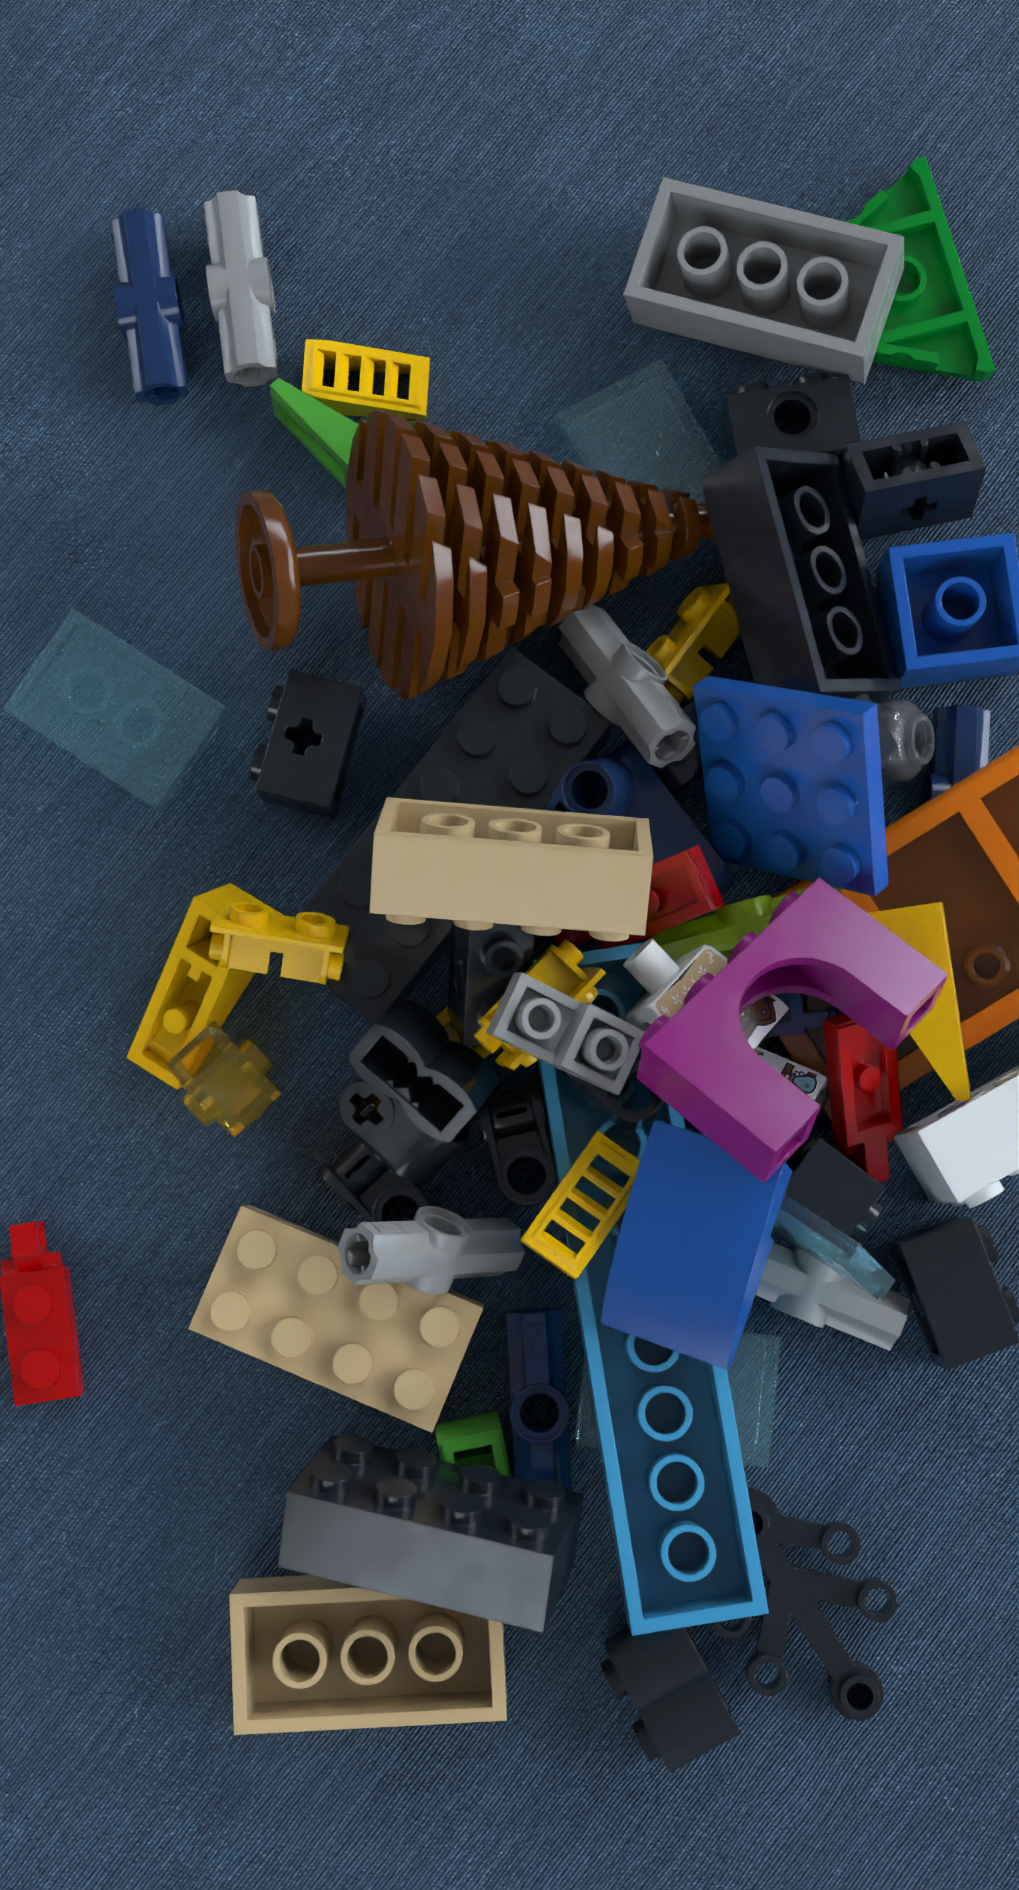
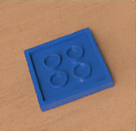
(793, 782)

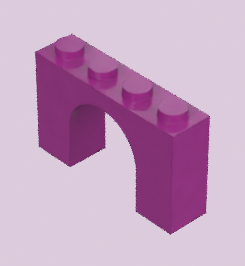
(814, 948)

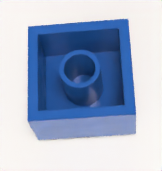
(951, 609)

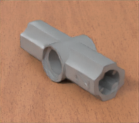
(240, 288)
(627, 686)
(430, 1250)
(820, 1296)

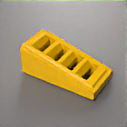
(367, 360)
(551, 1248)

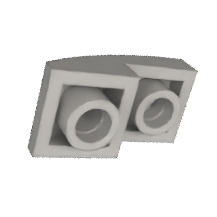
(566, 1033)

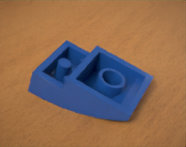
(691, 1246)

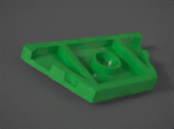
(932, 312)

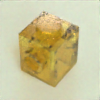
(224, 1079)

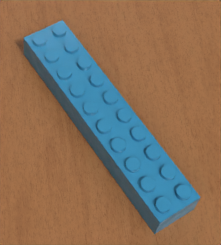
(658, 1414)

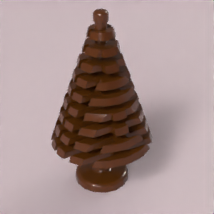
(459, 547)

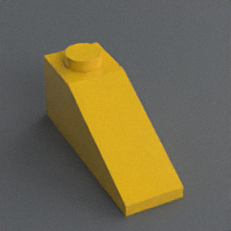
(190, 988)
(940, 1031)

